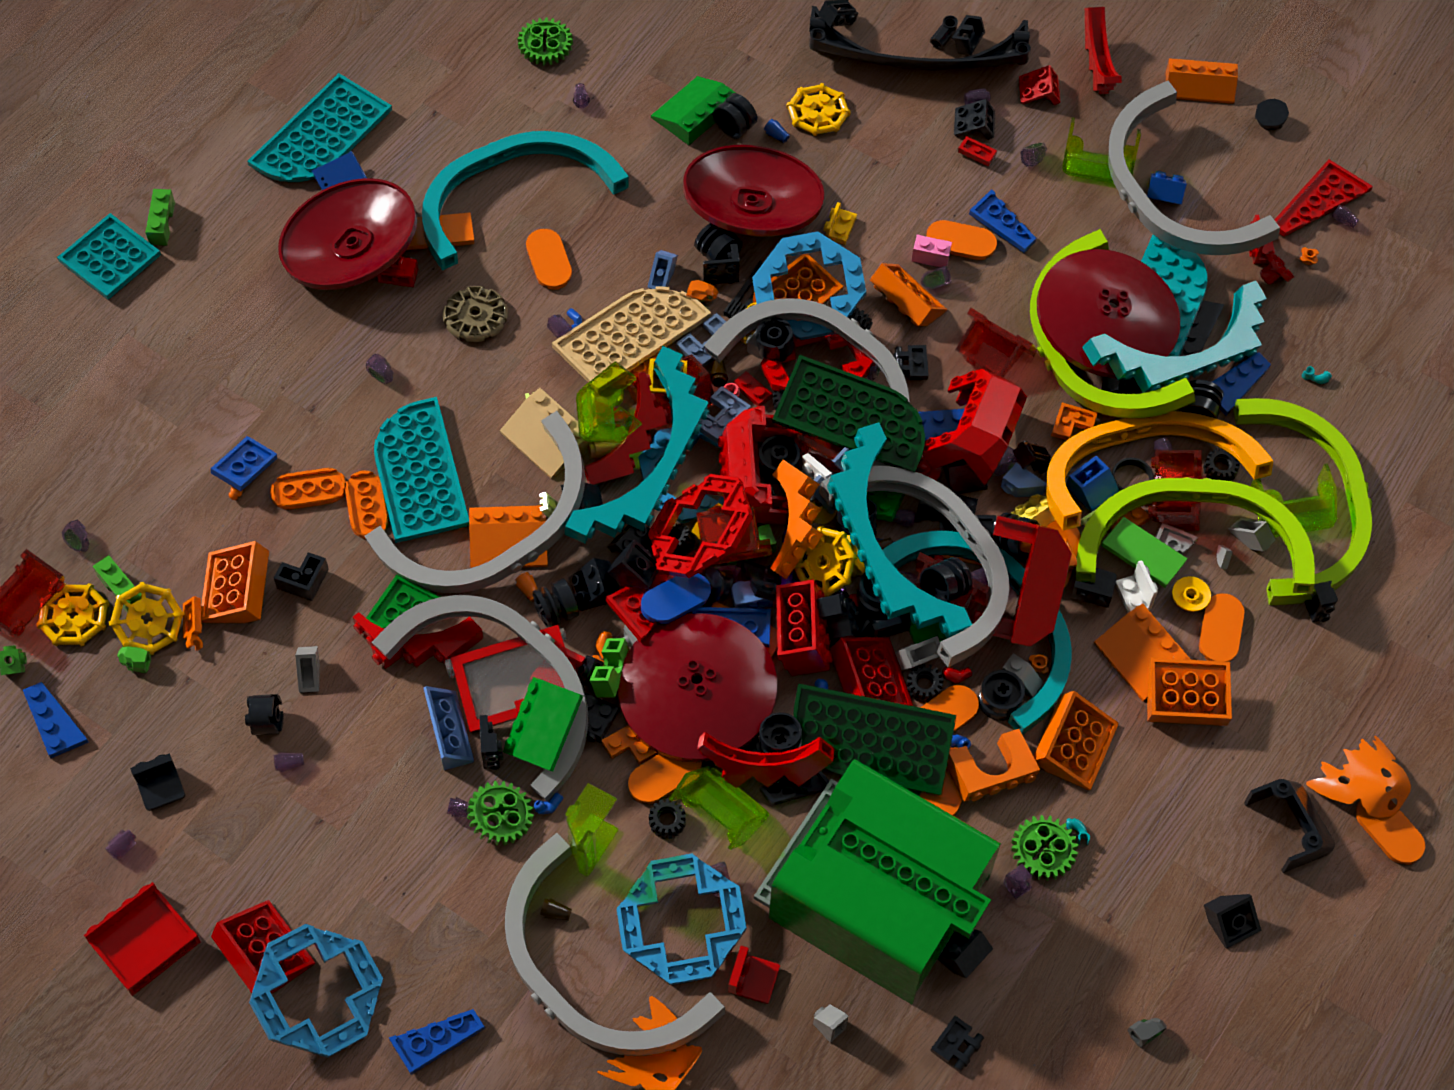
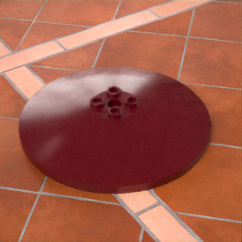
(753, 190)
(357, 211)
(1077, 307)
(672, 711)

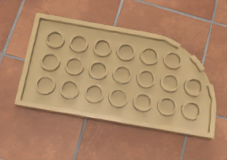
(630, 330)

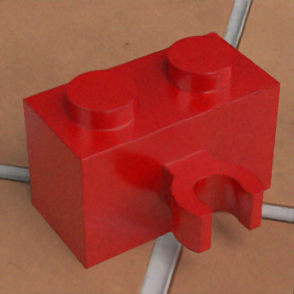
(401, 273)

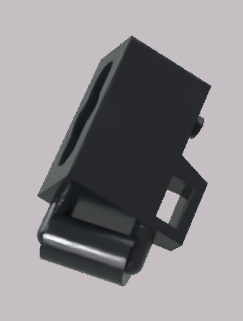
(586, 670)

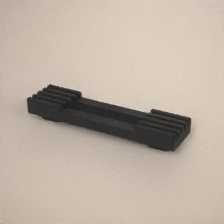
(735, 305)

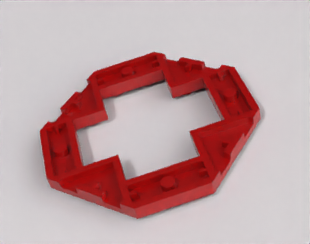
(778, 378)
(708, 553)

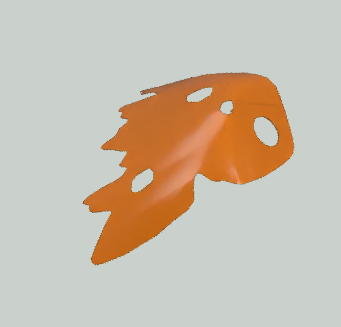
(1366, 780)
(670, 1063)

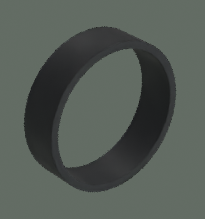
(1135, 462)

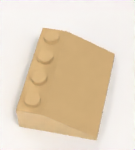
(528, 434)

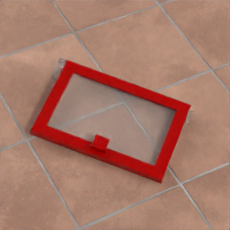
(498, 677)

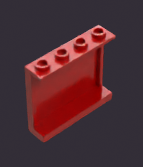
(141, 938)

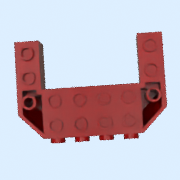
(741, 460)

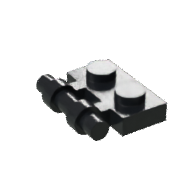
(917, 361)
(952, 1038)

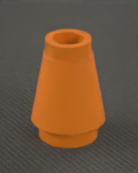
(526, 584)

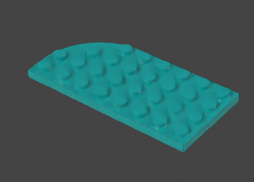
(320, 131)
(1185, 277)
(419, 473)

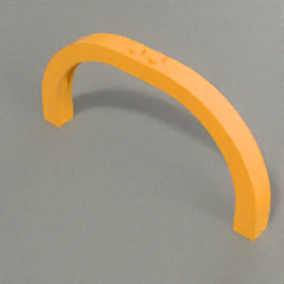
(1112, 433)

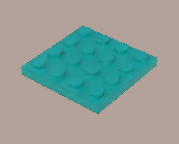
(109, 256)

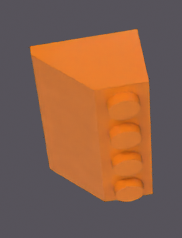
(1203, 80)
(907, 294)

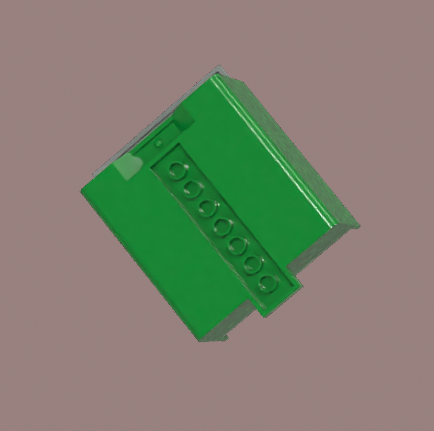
(880, 879)

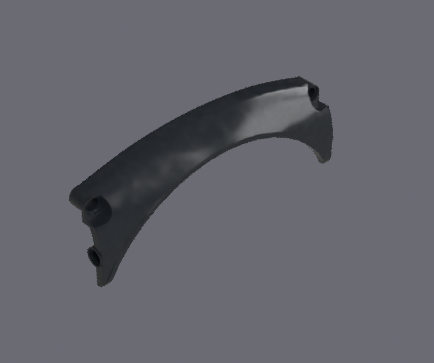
(1012, 50)

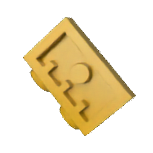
(840, 224)

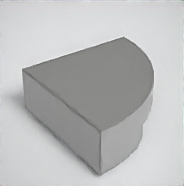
(1223, 556)

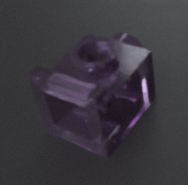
(1018, 881)

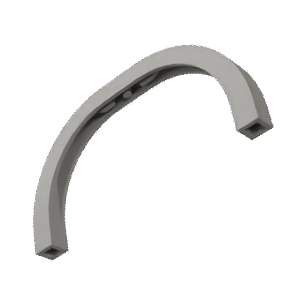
(1169, 231)
(799, 309)
(975, 535)
(515, 557)
(453, 606)
(627, 1043)

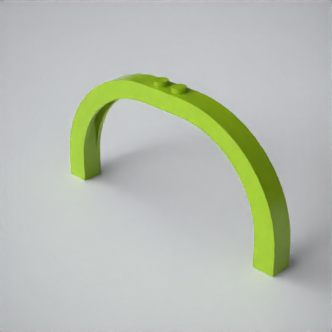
(1108, 403)
(1335, 444)
(1199, 491)

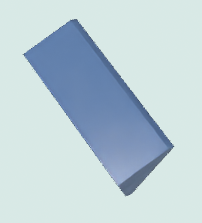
(448, 727)

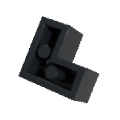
(303, 580)
(840, 616)

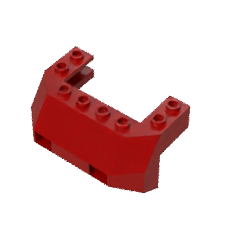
(985, 425)
(1041, 582)

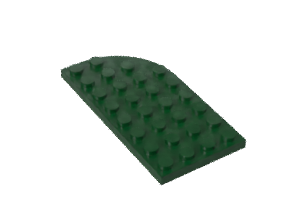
(838, 403)
(889, 737)

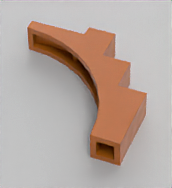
(802, 513)

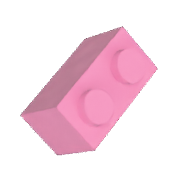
(931, 251)

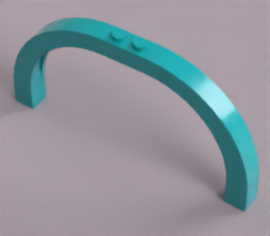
(498, 152)
(952, 543)

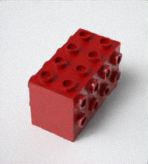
(800, 631)

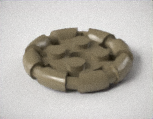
(479, 322)

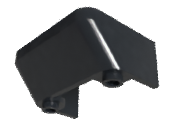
(1317, 839)

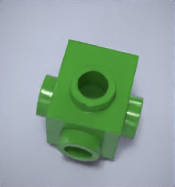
(18, 660)

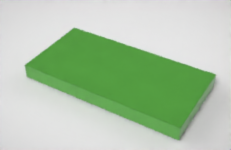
(1135, 544)

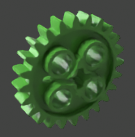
(558, 41)
(504, 829)
(1059, 859)

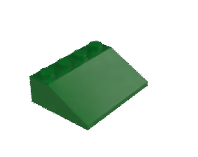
(691, 109)
(543, 724)

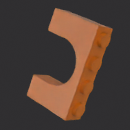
(975, 783)

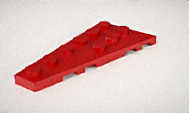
(627, 605)

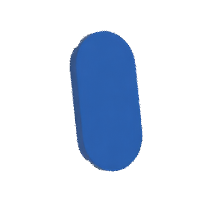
(675, 598)

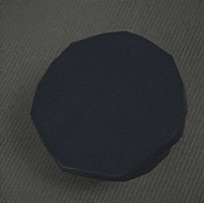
(1271, 114)
(720, 583)

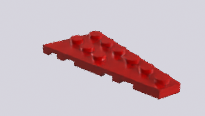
(1320, 196)

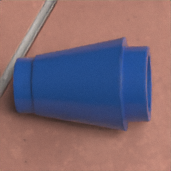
(775, 130)

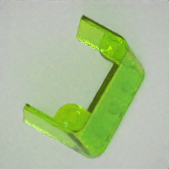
(1093, 165)
(596, 407)
(1312, 512)
(723, 802)
(586, 827)

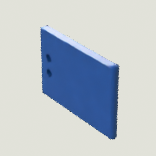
(338, 171)

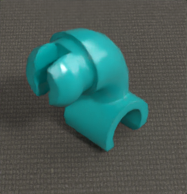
(1320, 379)
(1077, 825)

